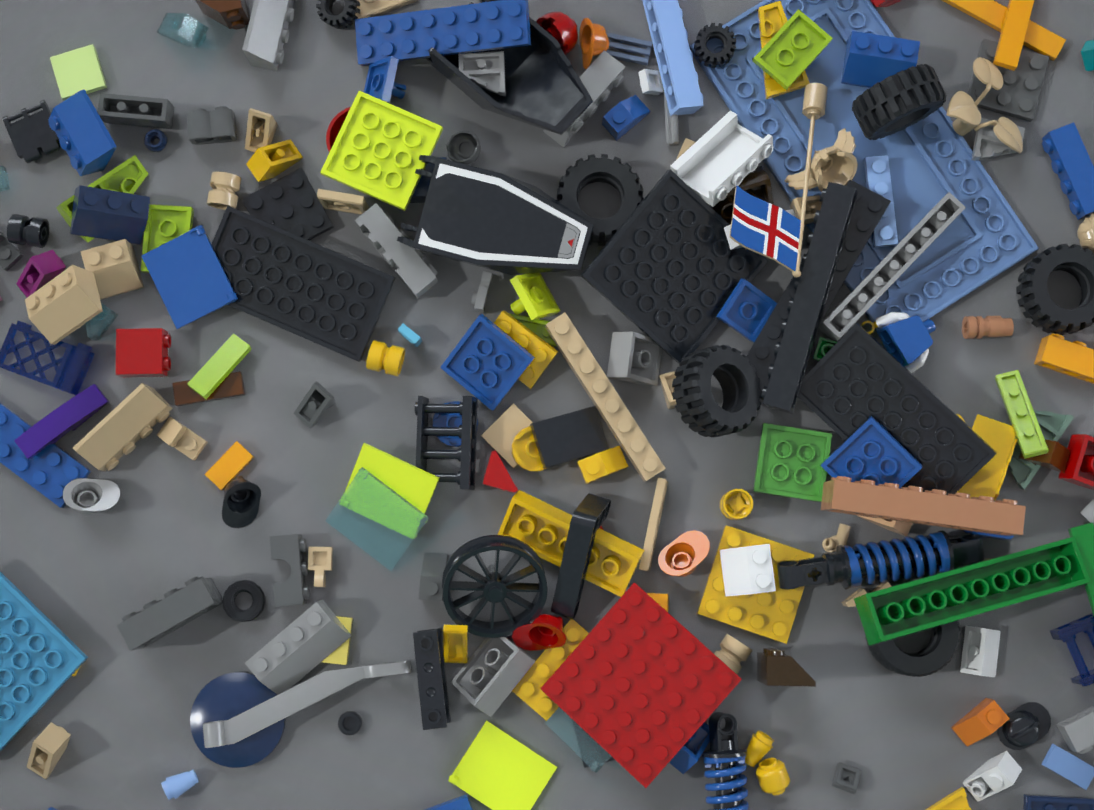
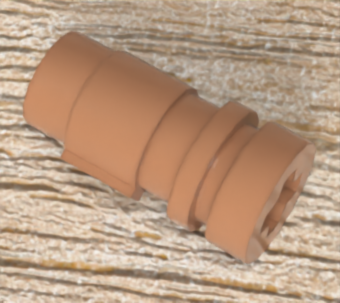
(989, 326)

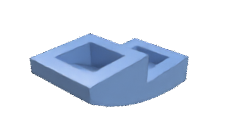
(1069, 766)

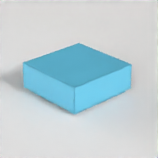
(410, 335)

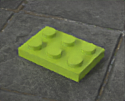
(792, 49)
(165, 225)

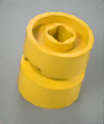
(385, 358)
(736, 504)

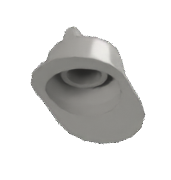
(91, 495)

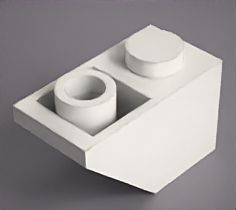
(993, 776)

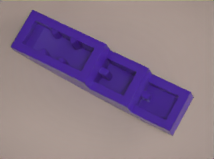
(61, 421)

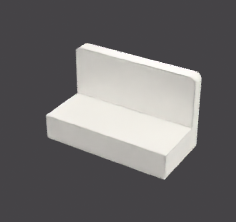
(980, 651)

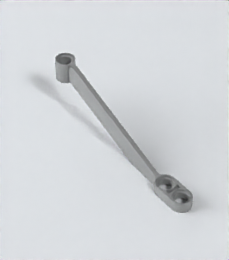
(293, 700)

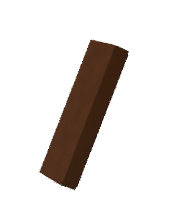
(230, 387)

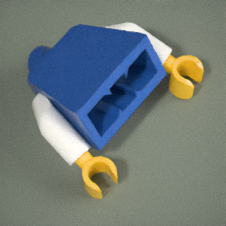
(905, 337)

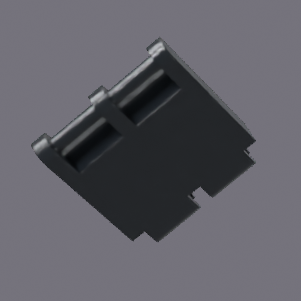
(32, 133)

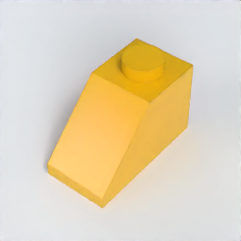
(273, 160)
(602, 464)

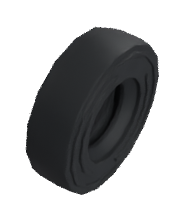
(230, 596)

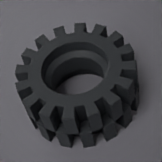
(343, 18)
(715, 32)

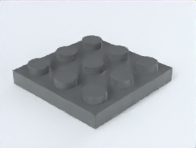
(1020, 87)

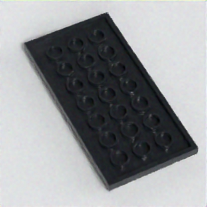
(300, 284)
(865, 381)

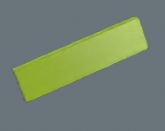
(1021, 414)

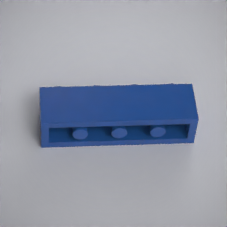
(1073, 168)

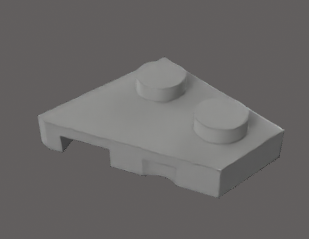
(485, 70)

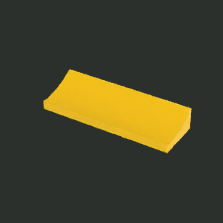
(547, 530)

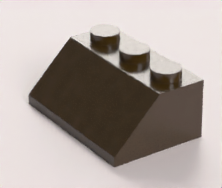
(755, 183)
(779, 669)

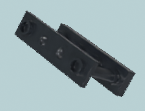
(466, 432)
(431, 678)

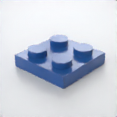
(747, 310)

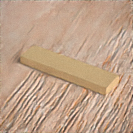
(653, 525)

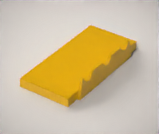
(991, 476)

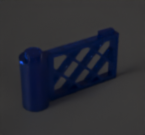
(72, 366)

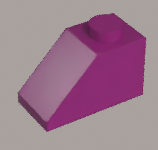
(40, 271)

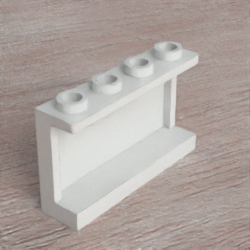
(721, 159)

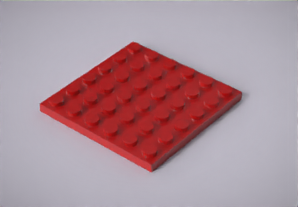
(640, 684)

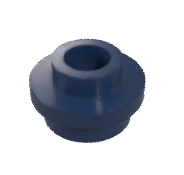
(153, 134)

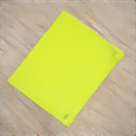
(403, 478)
(502, 771)

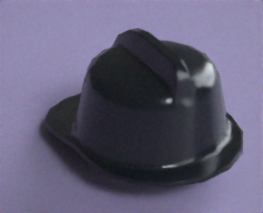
(240, 503)
(1025, 726)

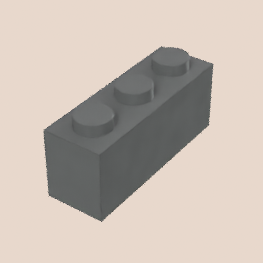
(136, 111)

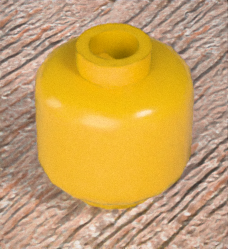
(772, 776)

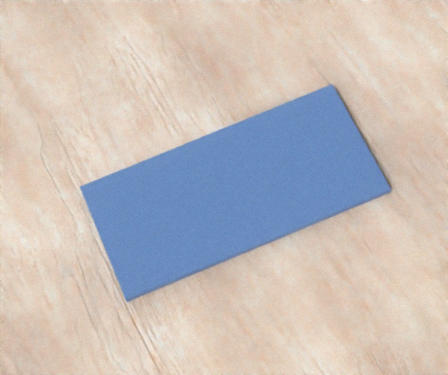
(923, 162)

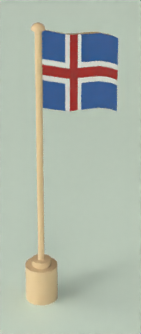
(767, 227)

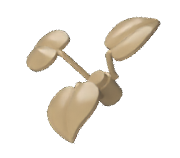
(968, 116)

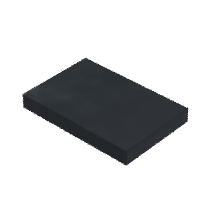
(569, 437)

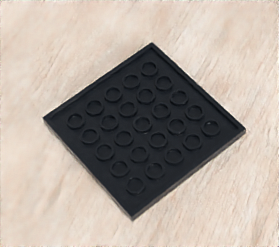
(672, 267)

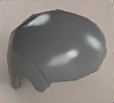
(463, 147)

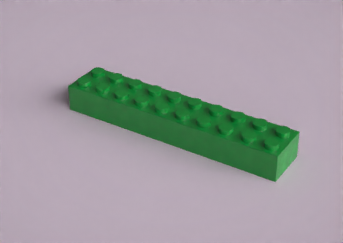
(971, 590)

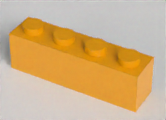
(1066, 357)

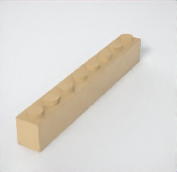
(604, 397)

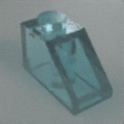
(183, 29)

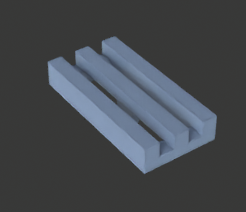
(631, 41)

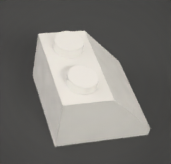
(747, 570)

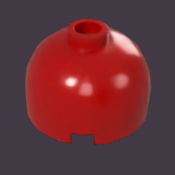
(561, 28)

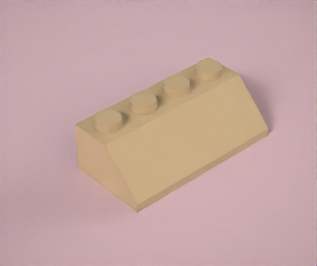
(123, 428)

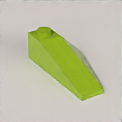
(123, 178)

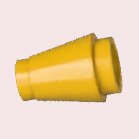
(758, 747)

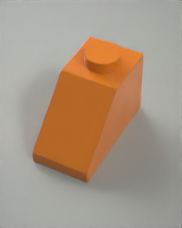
(980, 722)

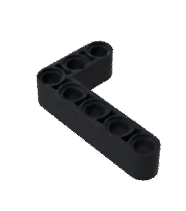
(577, 553)

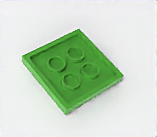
(791, 462)

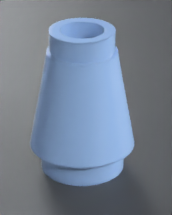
(178, 784)

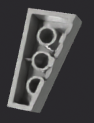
(598, 80)
(403, 259)

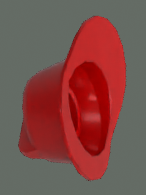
(541, 634)

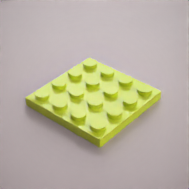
(381, 150)

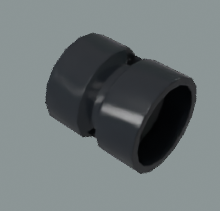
(30, 231)

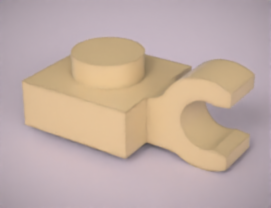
(320, 560)

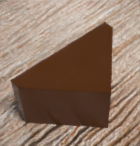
(1055, 458)

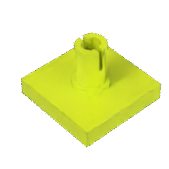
(533, 296)

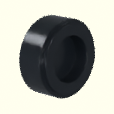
(350, 723)

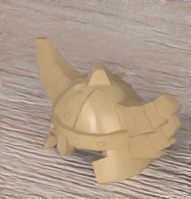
(830, 164)

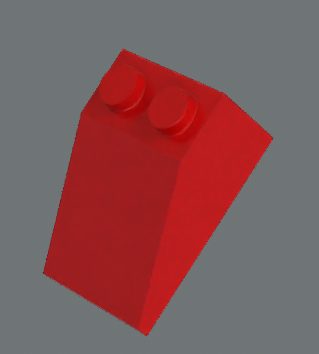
(1080, 461)

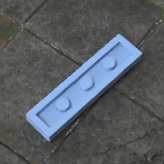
(879, 181)

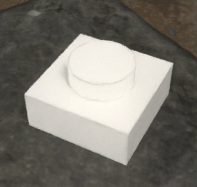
(650, 82)

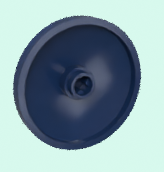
(225, 699)

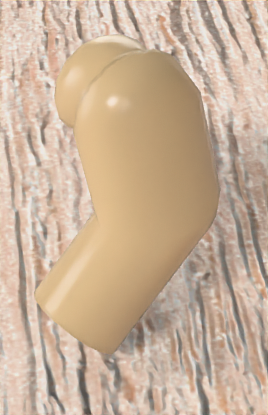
(830, 544)

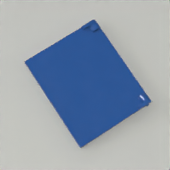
(189, 277)

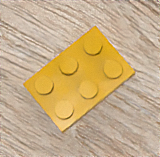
(532, 343)

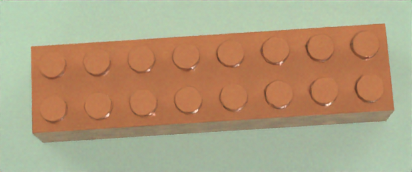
(925, 508)

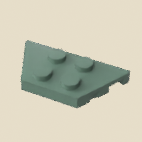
(1052, 428)

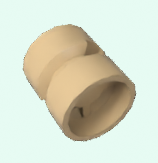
(224, 190)
(733, 652)

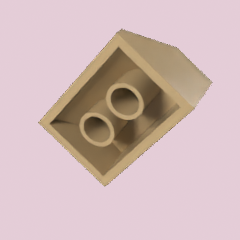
(64, 303)

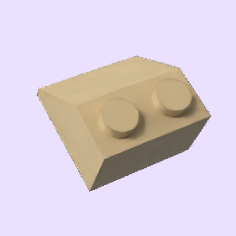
(113, 268)

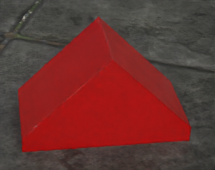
(498, 476)

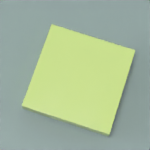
(78, 71)

